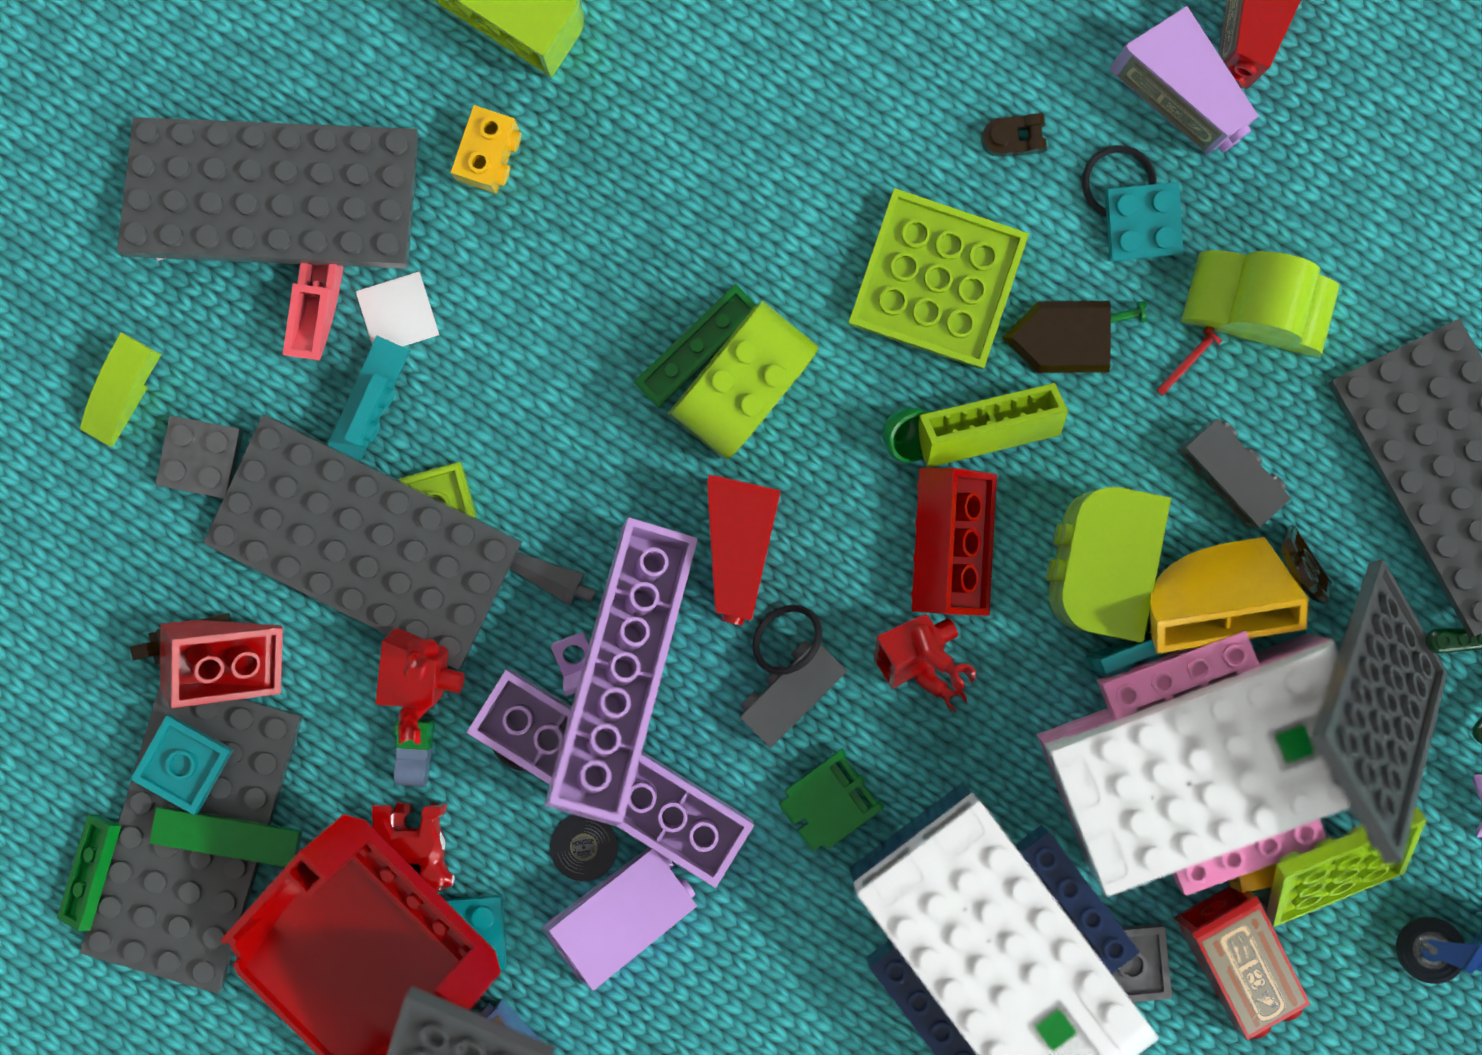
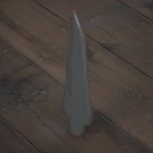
(553, 578)

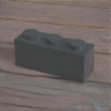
(1234, 473)
(790, 694)

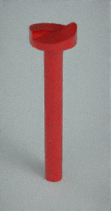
(1190, 359)

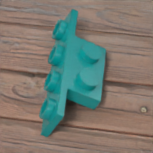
(369, 398)

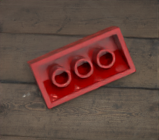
(954, 541)

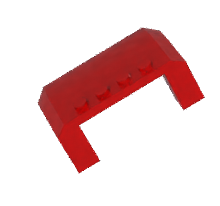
(349, 938)

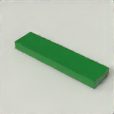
(695, 347)
(225, 836)

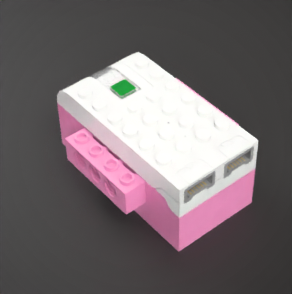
(1199, 764)

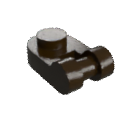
(1002, 139)

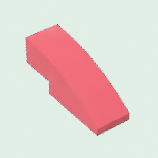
(312, 310)

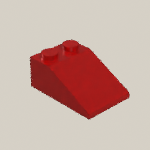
(219, 661)

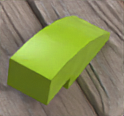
(118, 388)

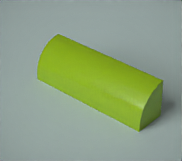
(991, 425)

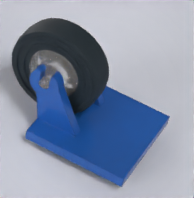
(1436, 950)

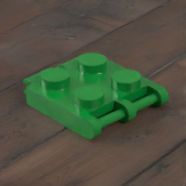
(829, 802)

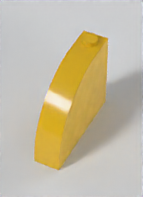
(1225, 593)

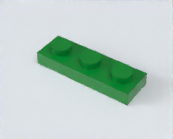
(88, 872)

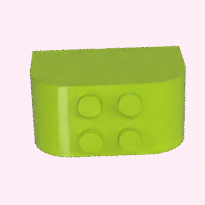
(531, 29)
(744, 380)
(1108, 561)

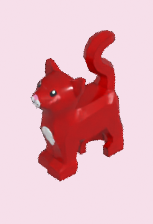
(416, 845)

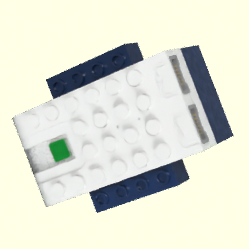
(996, 940)

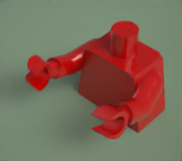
(915, 652)
(414, 677)

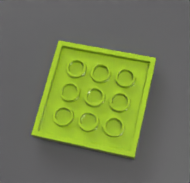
(938, 279)
(1333, 872)

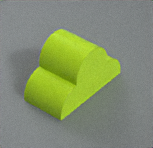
(1263, 299)

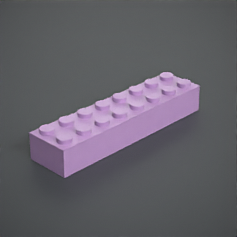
(621, 673)
(662, 806)

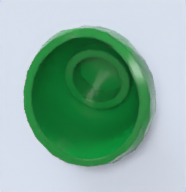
(902, 434)

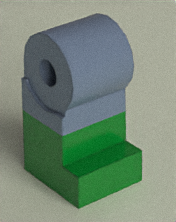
(414, 759)

